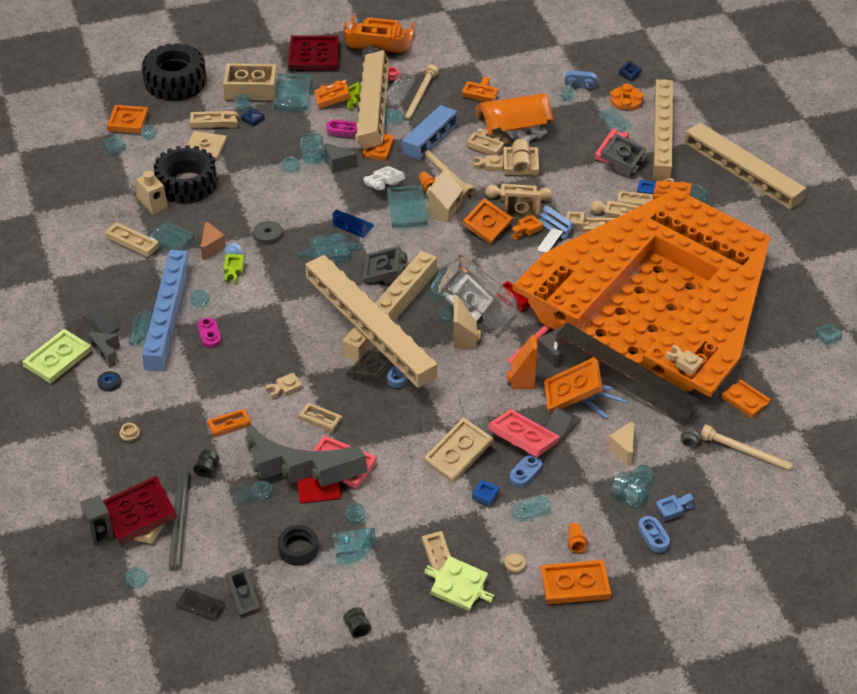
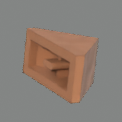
(212, 241)

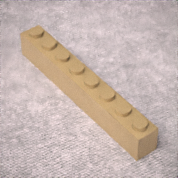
(373, 100)
(662, 130)
(745, 165)
(394, 300)

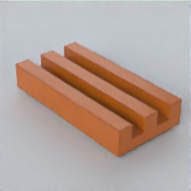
(230, 425)

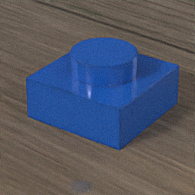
(646, 187)
(485, 492)

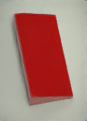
(311, 491)

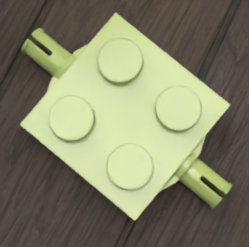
(459, 583)

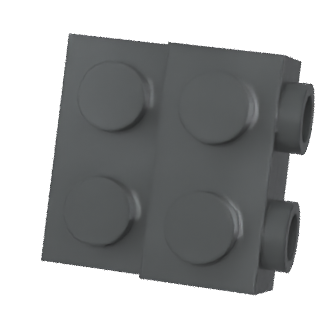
(624, 155)
(384, 265)

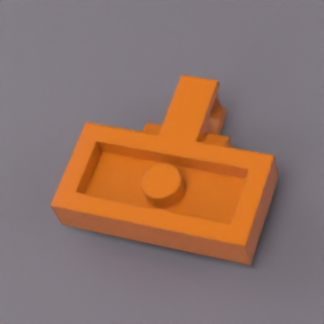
(481, 91)

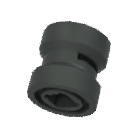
(206, 463)
(356, 622)

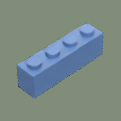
(429, 132)

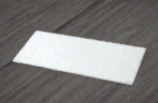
(549, 240)

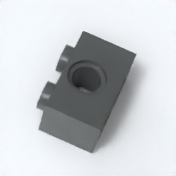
(96, 520)

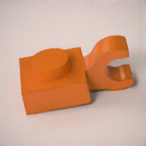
(527, 225)

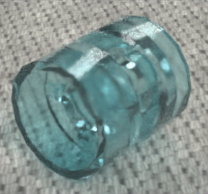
(312, 148)
(627, 487)

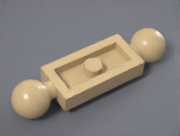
(492, 191)
(612, 209)

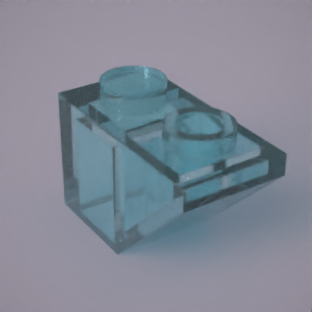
(352, 545)

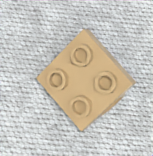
(521, 159)

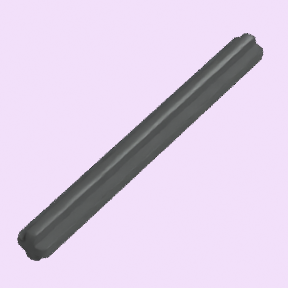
(179, 523)

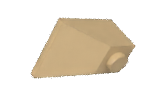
(522, 204)
(465, 326)

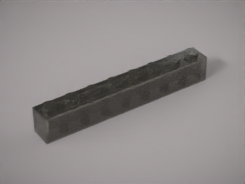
(627, 374)

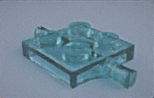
(333, 246)

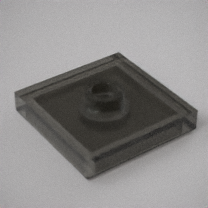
(370, 367)

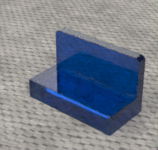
(351, 223)

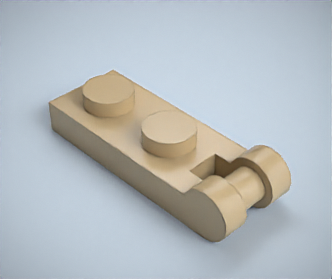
(214, 119)

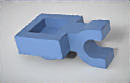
(672, 507)

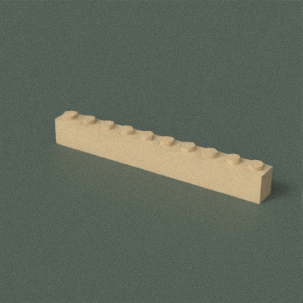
(372, 321)

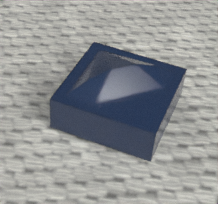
(630, 71)
(252, 117)

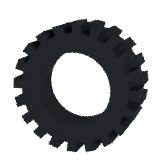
(186, 161)

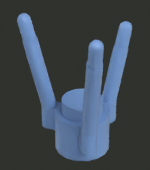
(593, 397)

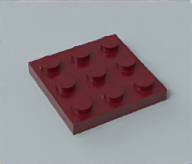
(313, 52)
(139, 510)

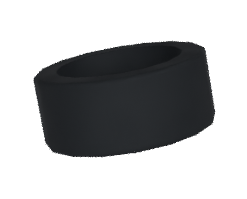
(298, 532)

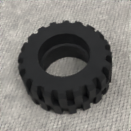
(174, 71)

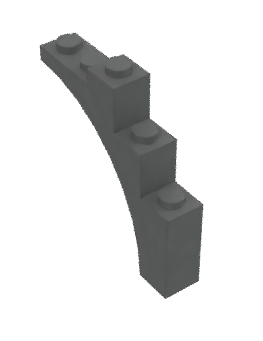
(296, 464)

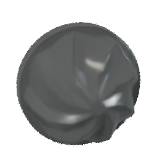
(690, 437)

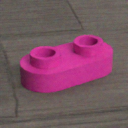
(341, 128)
(209, 333)

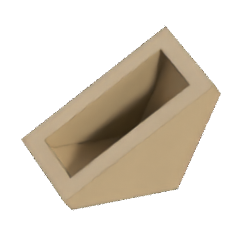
(622, 443)

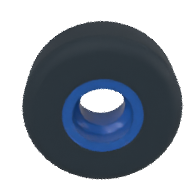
(109, 376)

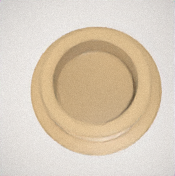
(129, 432)
(515, 563)

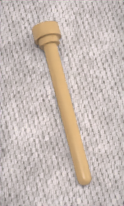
(430, 72)
(467, 188)
(710, 434)

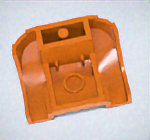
(378, 33)
(516, 112)

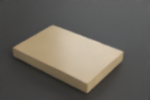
(458, 449)

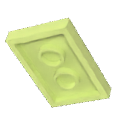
(57, 356)

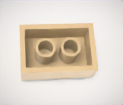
(252, 80)

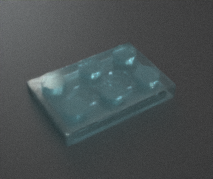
(292, 92)
(407, 206)

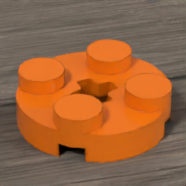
(620, 98)

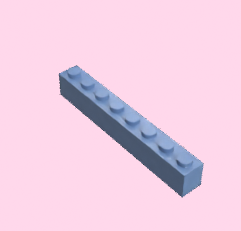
(165, 311)

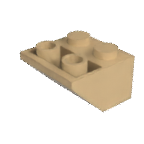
(444, 197)

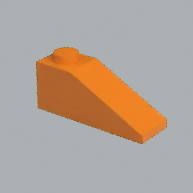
(523, 366)

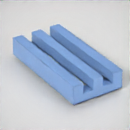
(545, 216)

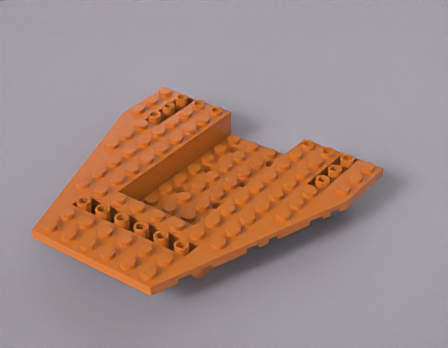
(690, 248)

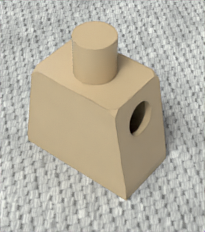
(151, 193)

